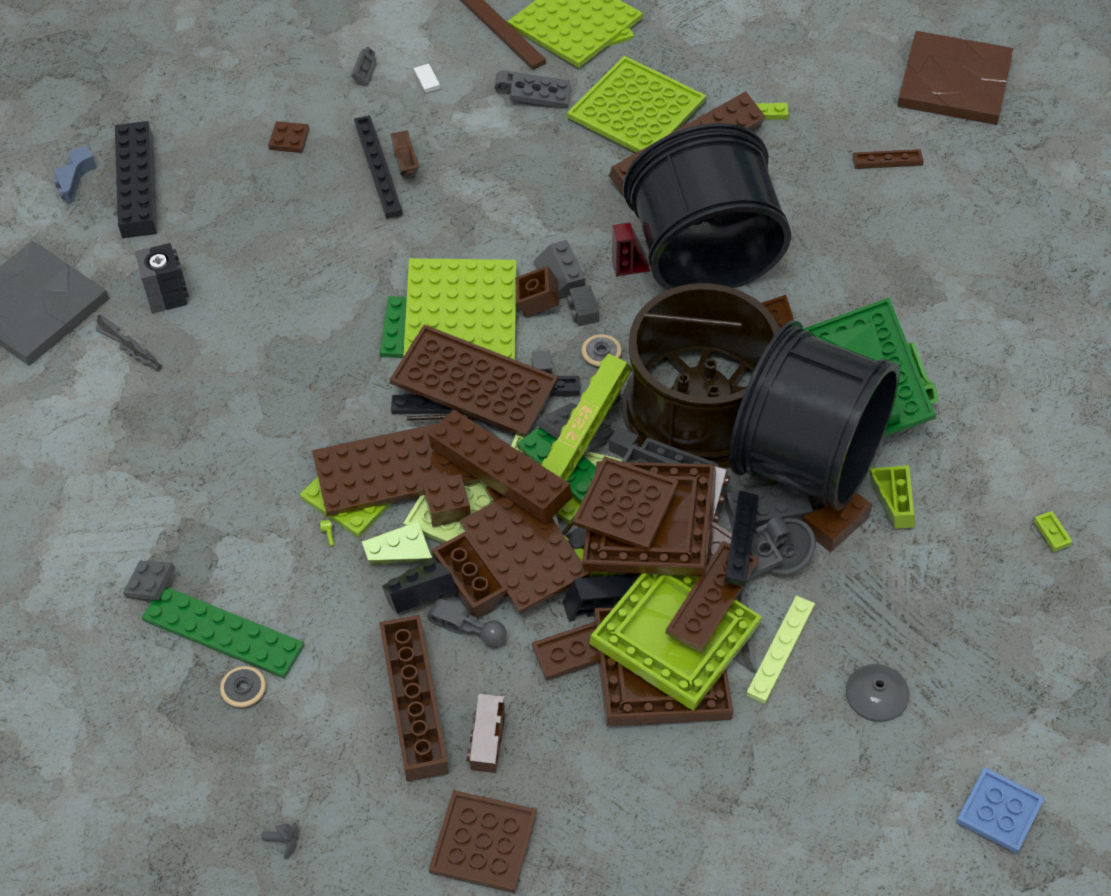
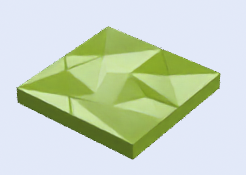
(637, 638)

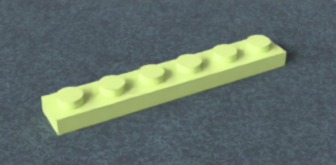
(780, 649)

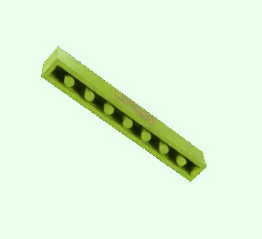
(587, 416)

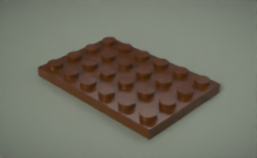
(524, 552)

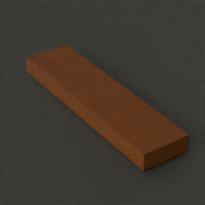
(885, 159)

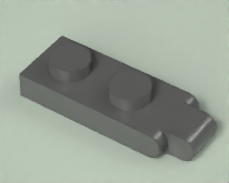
(364, 66)

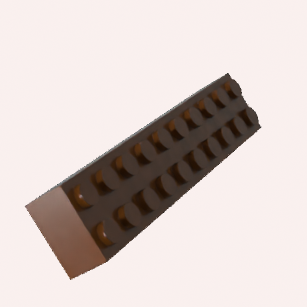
(737, 111)

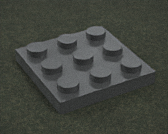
(557, 419)

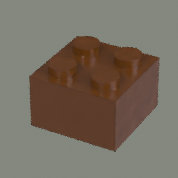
(536, 291)
(446, 500)

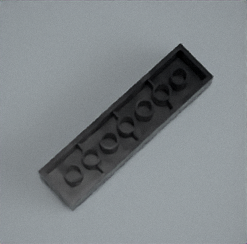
(135, 180)

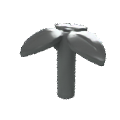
(284, 833)

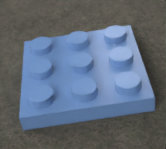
(1000, 810)

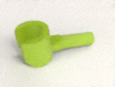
(325, 526)

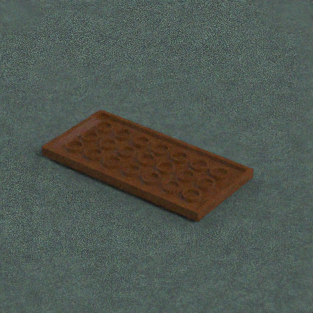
(474, 380)
(381, 470)

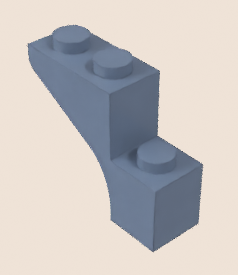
(69, 175)

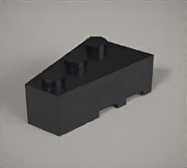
(418, 585)
(593, 593)

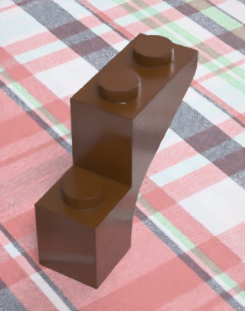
(404, 153)

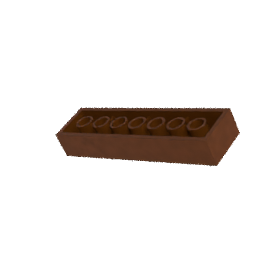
(500, 466)
(413, 698)

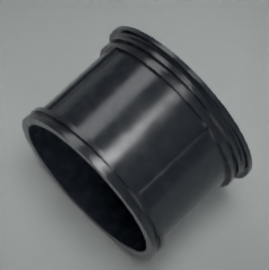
(708, 207)
(813, 416)

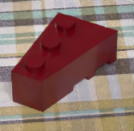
(627, 251)

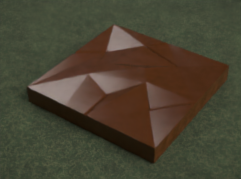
(955, 77)
(683, 534)
(635, 701)

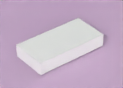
(426, 78)

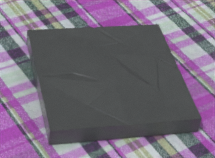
(42, 301)

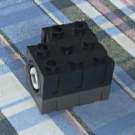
(162, 277)

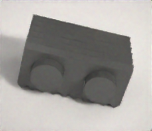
(583, 304)

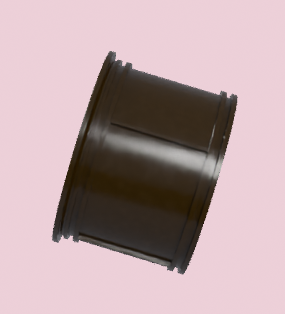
(702, 403)

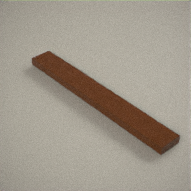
(506, 33)

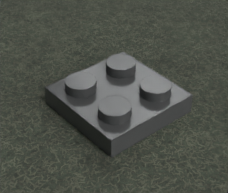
(149, 580)

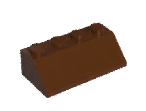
(474, 577)

